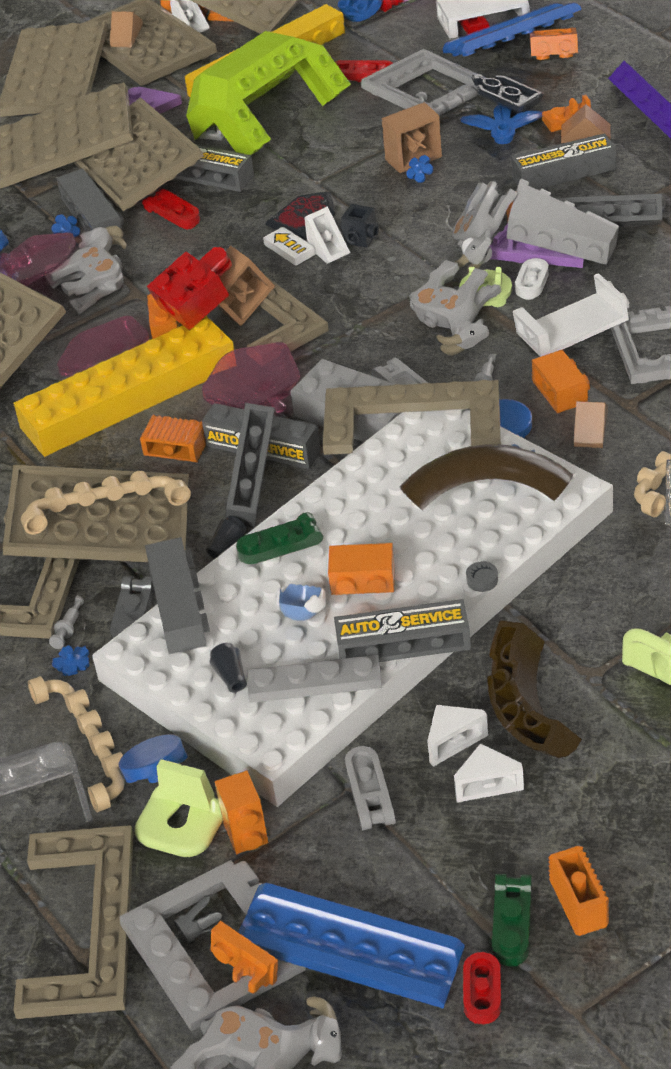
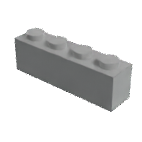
(559, 226)

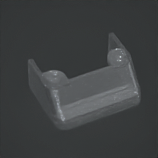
(40, 766)

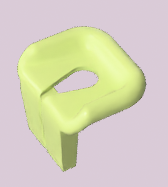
(648, 653)
(177, 787)

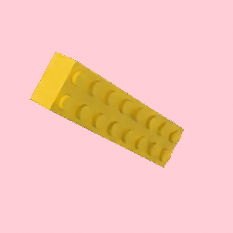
(121, 386)

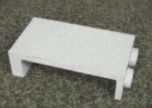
(454, 10)
(574, 321)

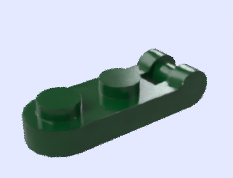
(279, 540)
(511, 919)

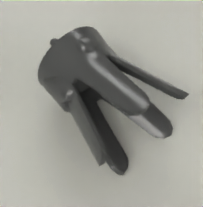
(192, 929)

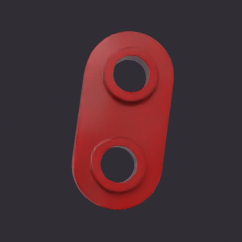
(482, 990)

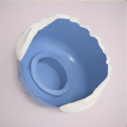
(300, 601)

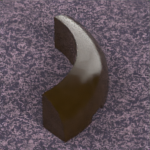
(483, 463)
(515, 695)

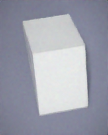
(190, 14)
(325, 236)
(454, 731)
(487, 775)

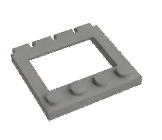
(384, 82)
(643, 369)
(169, 959)

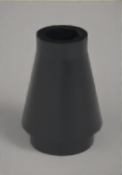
(226, 535)
(228, 665)

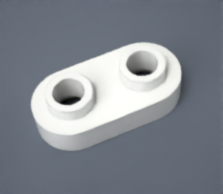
(531, 278)

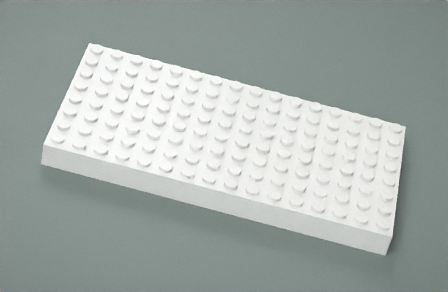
(353, 504)

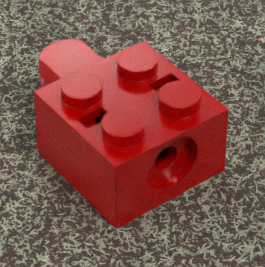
(192, 286)

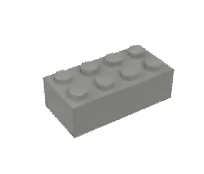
(310, 395)

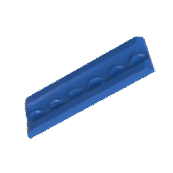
(507, 29)
(353, 944)

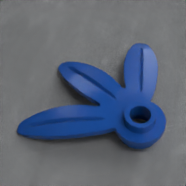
(502, 127)

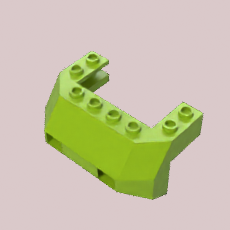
(235, 81)

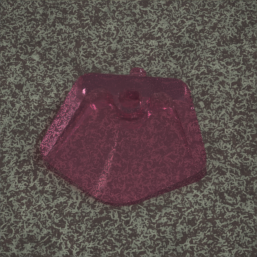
(37, 257)
(101, 344)
(253, 376)

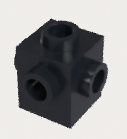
(359, 225)

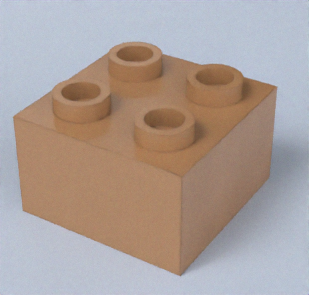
(411, 135)
(245, 286)

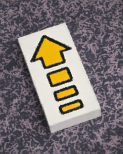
(289, 246)

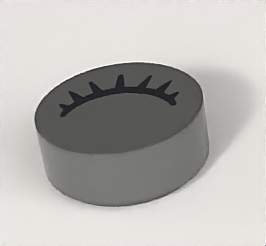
(482, 576)

